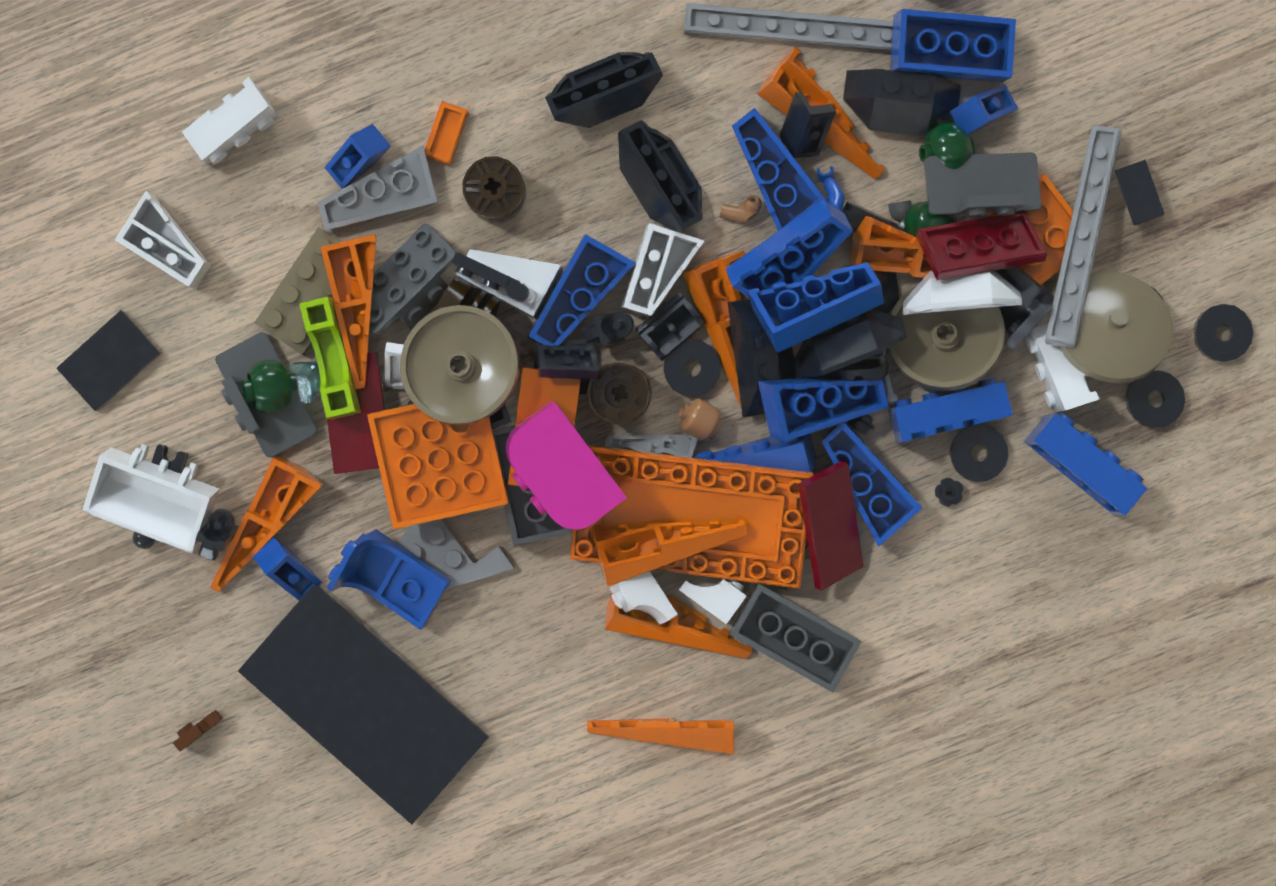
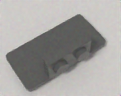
(984, 185)
(410, 280)
(273, 431)

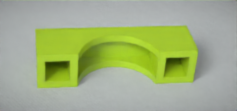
(335, 376)

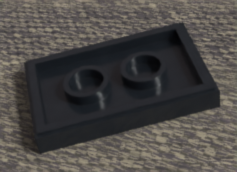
(108, 360)

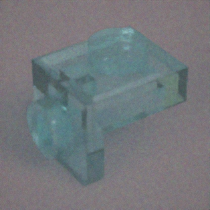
(307, 380)

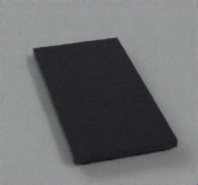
(363, 703)

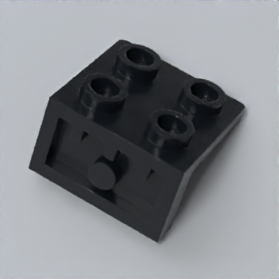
(1036, 303)
(567, 363)

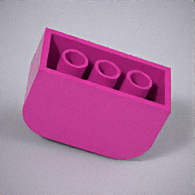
(560, 470)

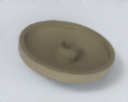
(1121, 329)
(949, 346)
(459, 365)

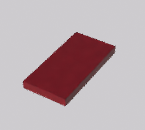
(981, 245)
(351, 435)
(831, 525)

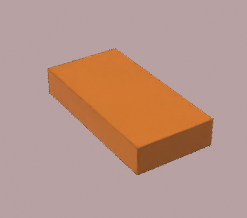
(446, 133)

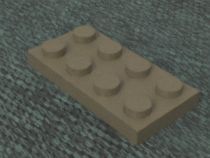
(302, 283)

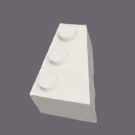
(230, 123)
(162, 242)
(657, 267)
(535, 274)
(1064, 382)

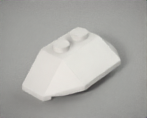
(961, 293)

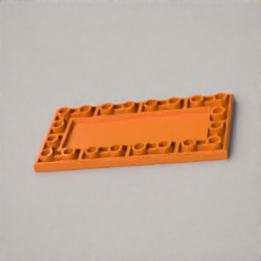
(702, 491)

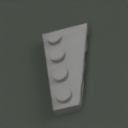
(389, 190)

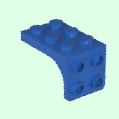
(390, 576)

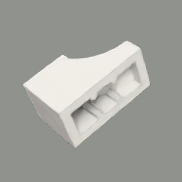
(645, 595)
(719, 599)

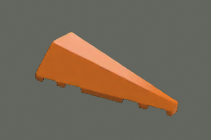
(793, 77)
(887, 249)
(351, 283)
(711, 292)
(278, 499)
(636, 551)
(685, 629)
(696, 734)

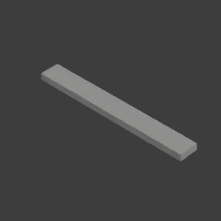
(788, 27)
(1083, 236)

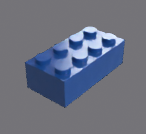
(953, 45)
(1085, 464)

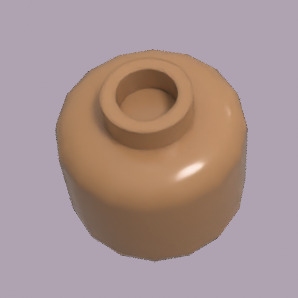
(700, 419)

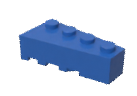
(778, 175)
(792, 251)
(583, 284)
(815, 304)
(813, 404)
(950, 411)
(769, 452)
(875, 489)

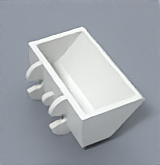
(150, 497)

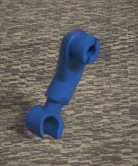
(835, 194)

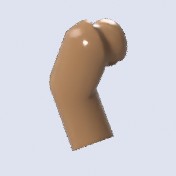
(744, 211)

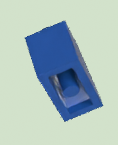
(984, 109)
(357, 155)
(285, 568)

